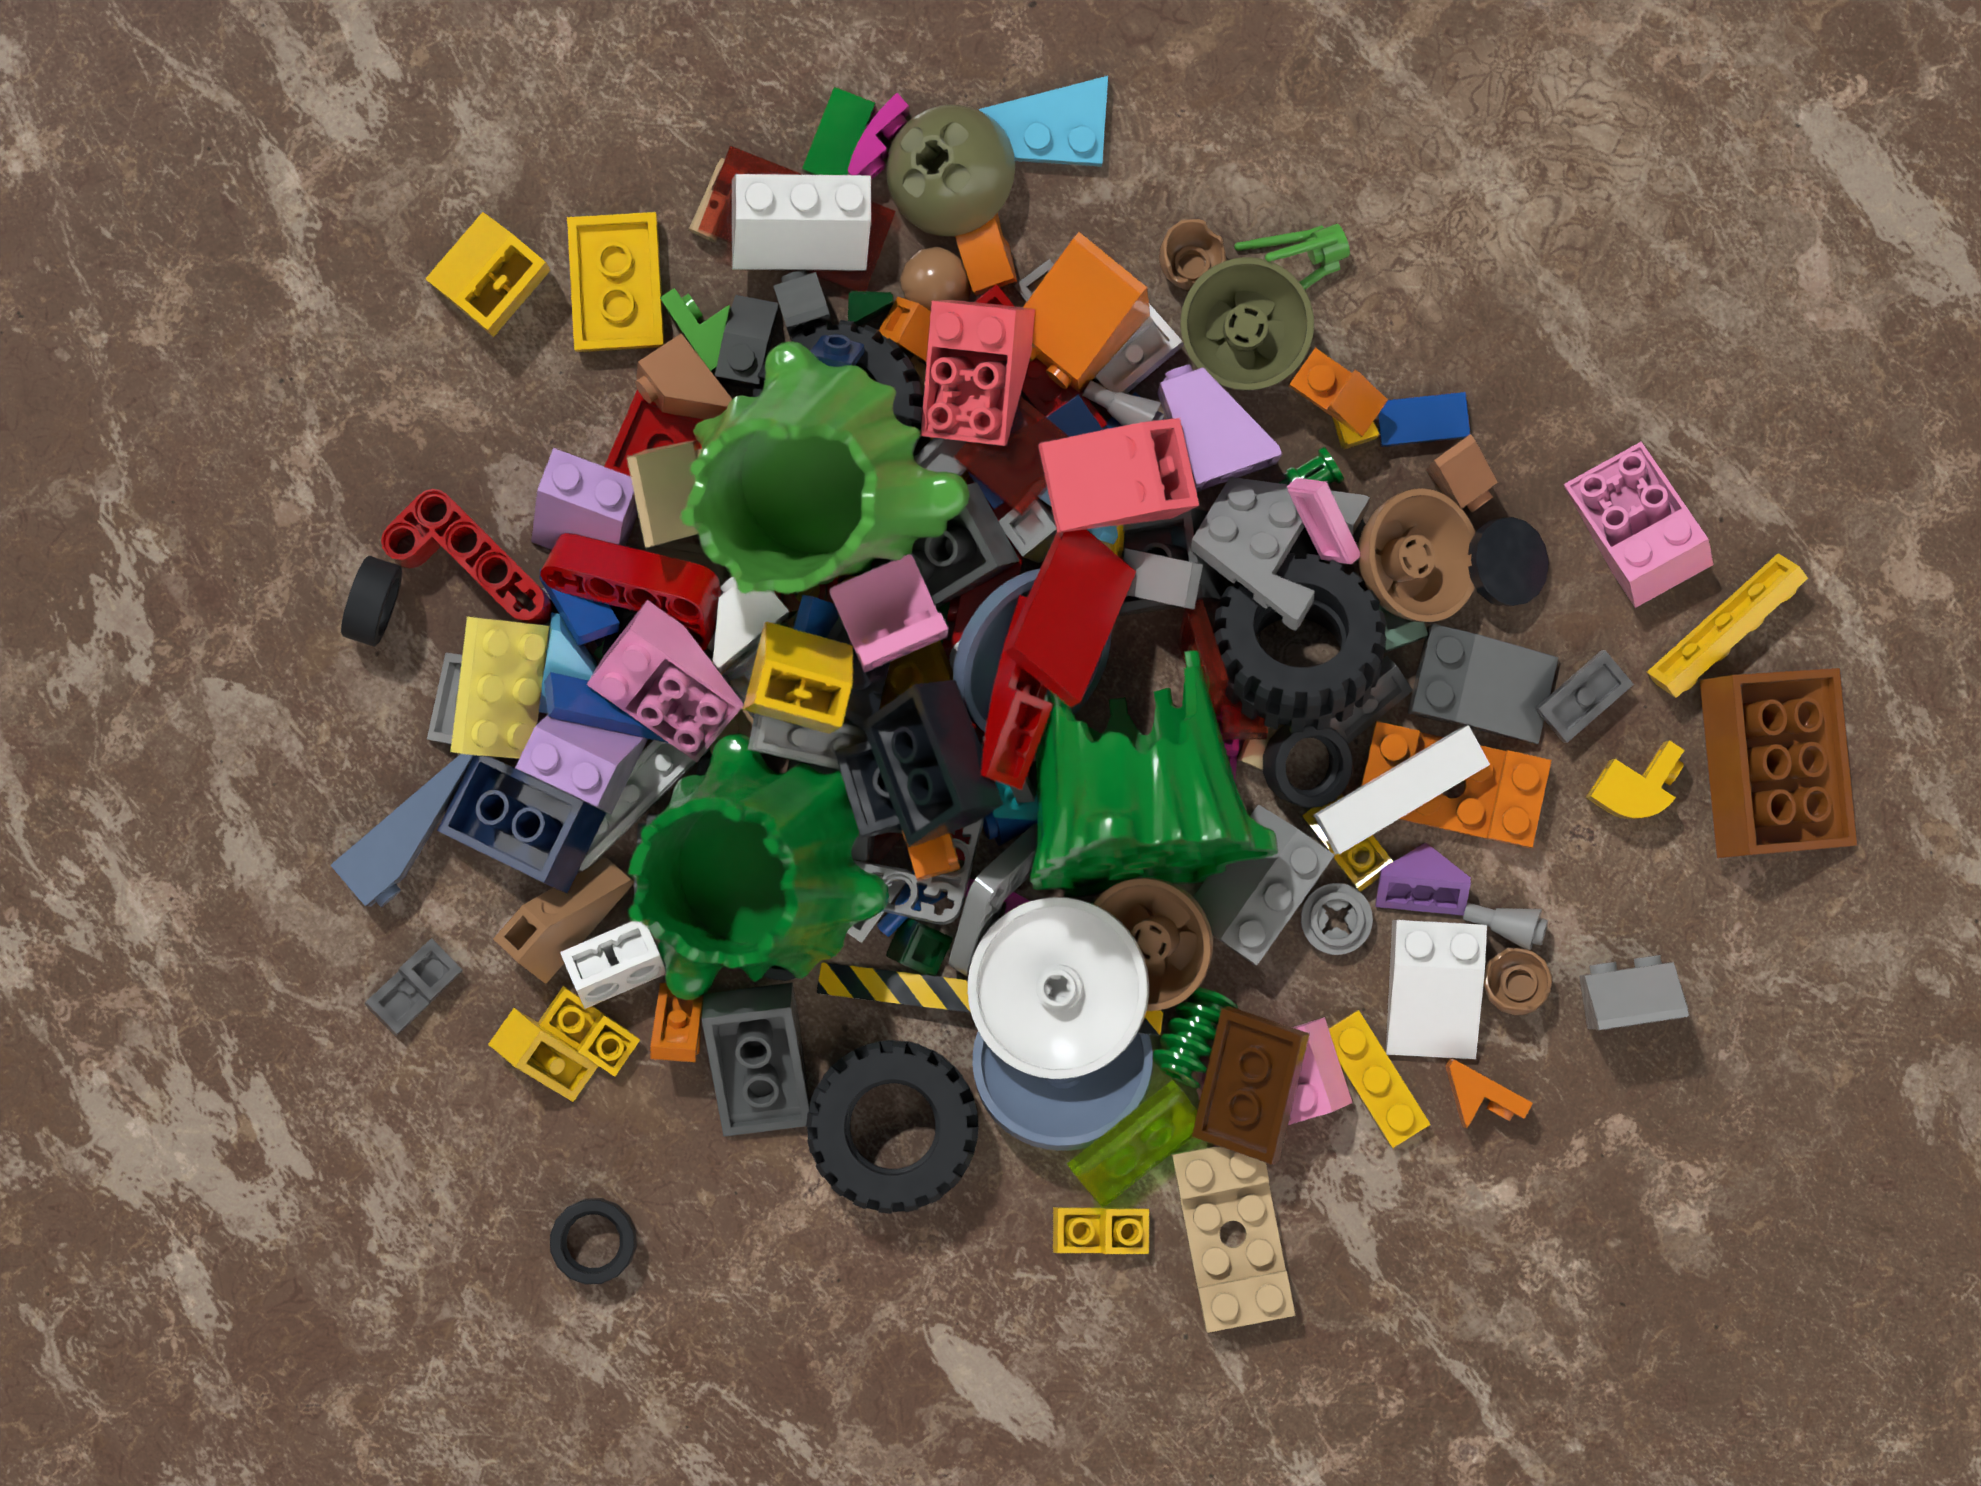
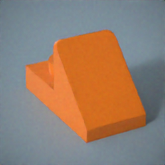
(1339, 392)
(676, 1027)
(1472, 1087)

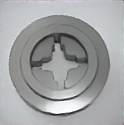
(1358, 919)

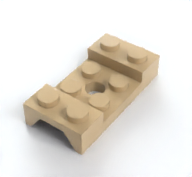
(1242, 1281)

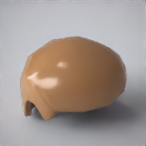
(1189, 252)
(935, 276)
(1517, 981)

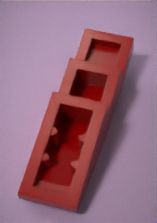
(1014, 719)

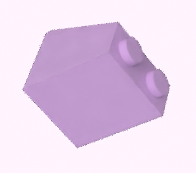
(1216, 429)
(583, 501)
(581, 760)

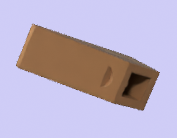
(562, 919)

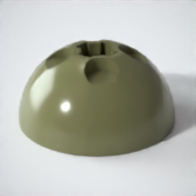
(964, 183)
(1257, 295)

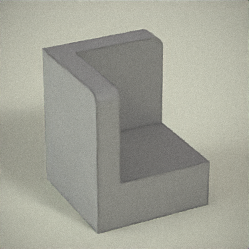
(1032, 532)

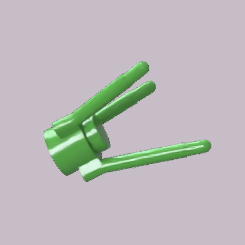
(1321, 244)

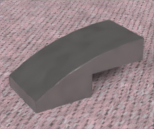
(413, 987)

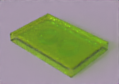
(1135, 1144)

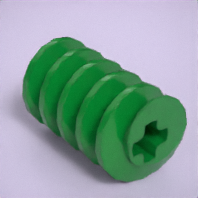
(1191, 1036)

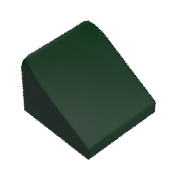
(868, 305)
(919, 947)

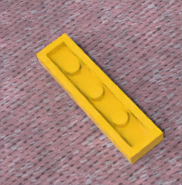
(1727, 625)

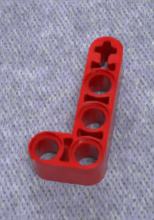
(477, 562)
(633, 576)

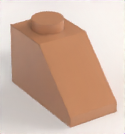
(680, 382)
(1464, 474)

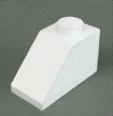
(742, 621)

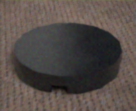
(1508, 562)

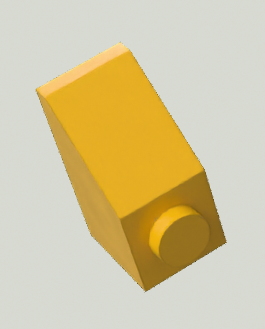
(542, 1055)

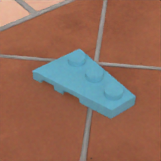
(1057, 124)

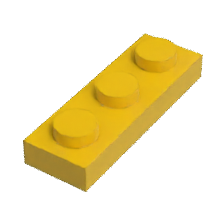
(1376, 1080)

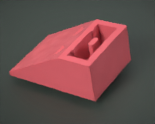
(975, 370)
(1119, 476)

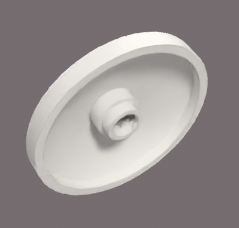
(1058, 987)

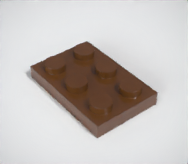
(1250, 1085)

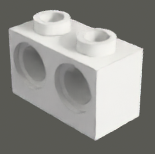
(613, 963)

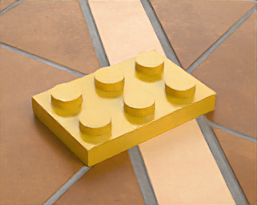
(615, 282)

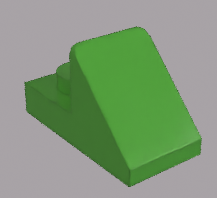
(703, 338)

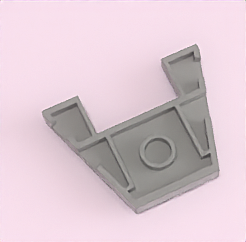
(1251, 536)

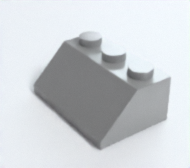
(1259, 896)

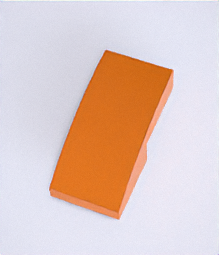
(986, 257)

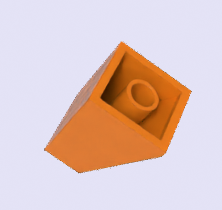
(1084, 313)

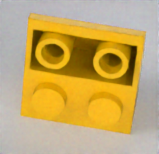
(488, 273)
(800, 678)

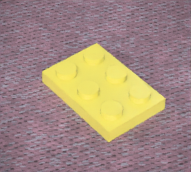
(499, 687)

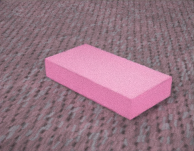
(1323, 520)

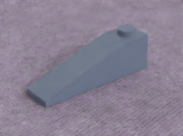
(391, 848)

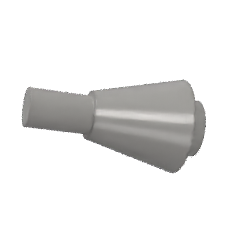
(1123, 407)
(1517, 925)

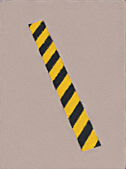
(917, 990)

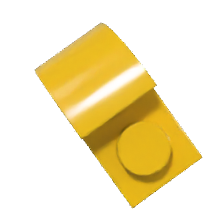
(1634, 795)

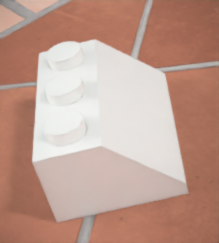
(800, 222)

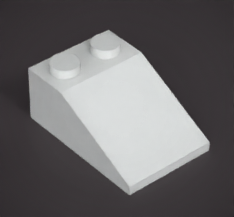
(1435, 989)

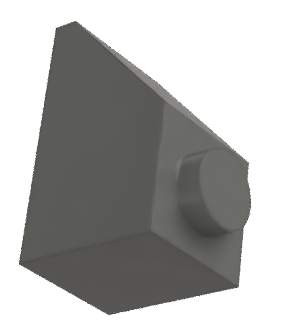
(801, 301)
(746, 341)

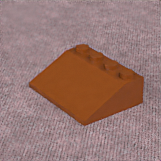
(1778, 762)

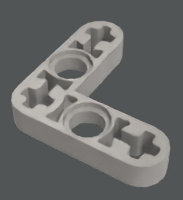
(953, 883)
(987, 896)

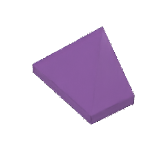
(1423, 883)

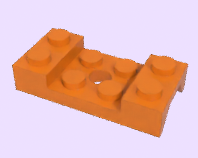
(1496, 802)

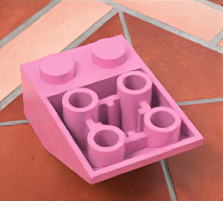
(1640, 524)
(666, 682)
(1321, 1079)

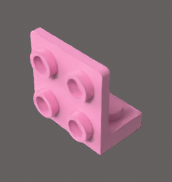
(888, 613)

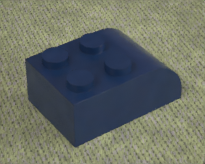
(522, 822)

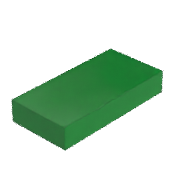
(838, 133)

